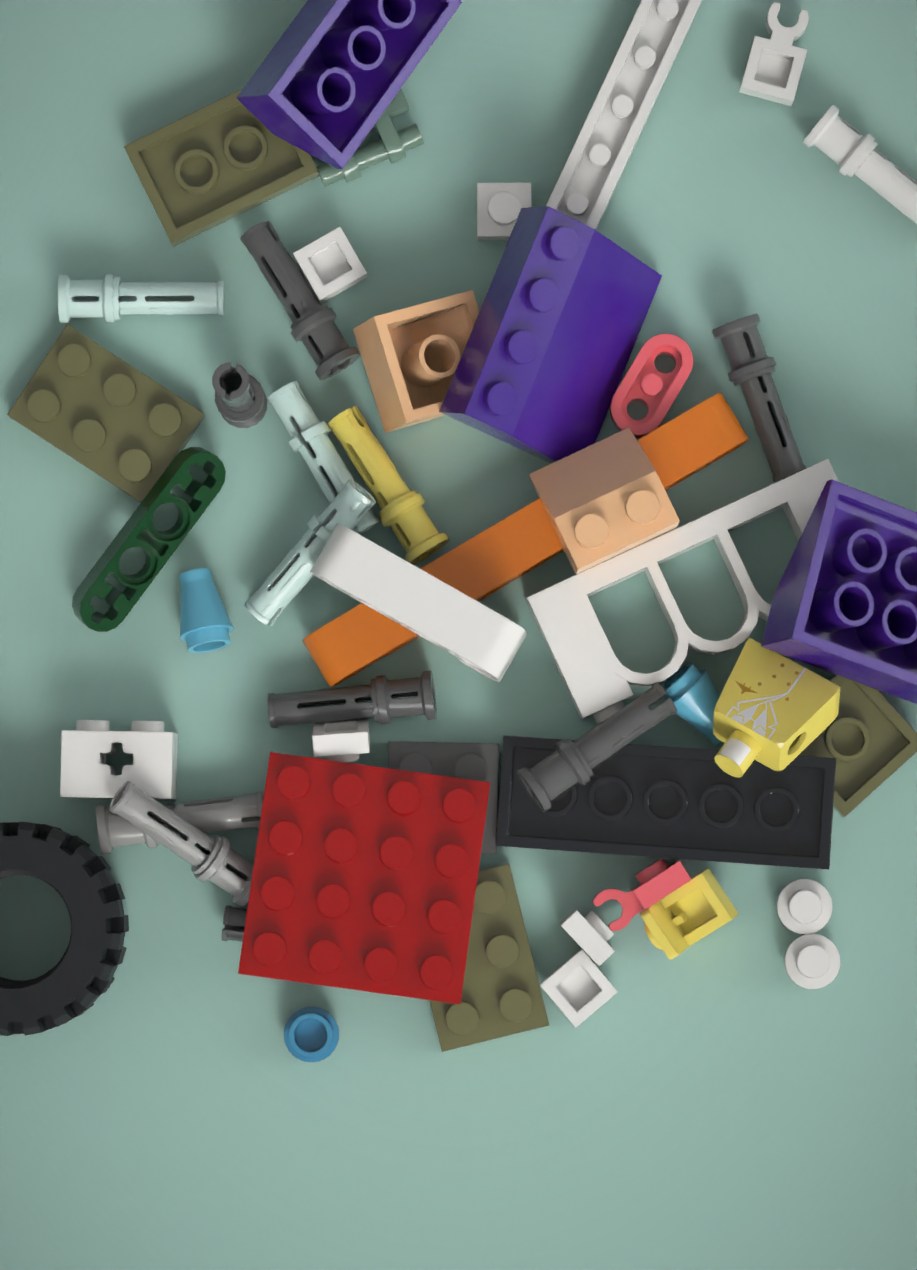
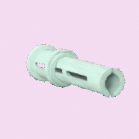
(207, 298)

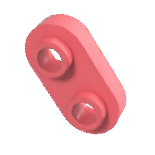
(651, 387)

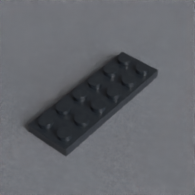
(674, 807)

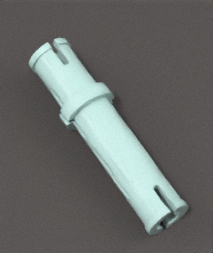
(311, 440)
(295, 568)

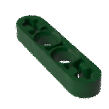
(156, 544)

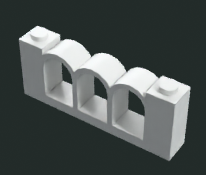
(576, 638)

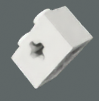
(85, 767)

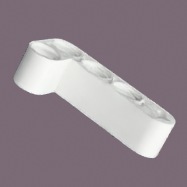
(419, 602)

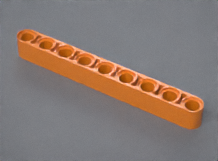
(519, 543)

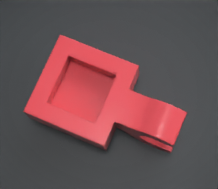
(655, 884)

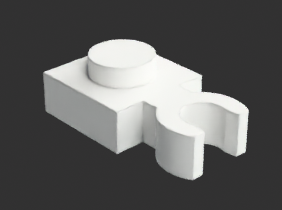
(774, 63)

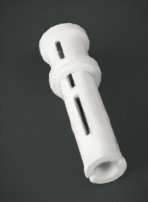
(858, 156)

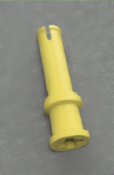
(400, 506)

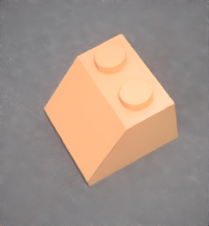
(414, 357)
(604, 500)

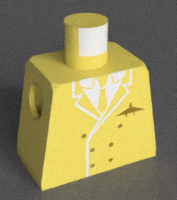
(770, 710)

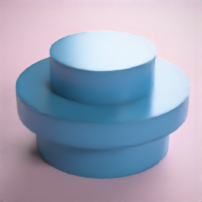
(311, 1034)

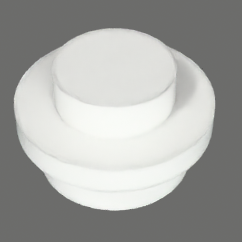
(804, 906)
(812, 961)

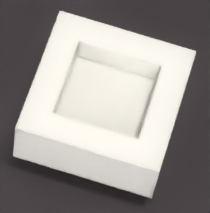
(499, 208)
(330, 265)
(341, 739)
(590, 935)
(578, 988)

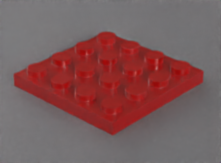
(364, 878)

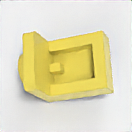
(688, 914)

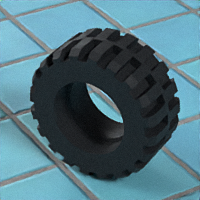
(96, 927)

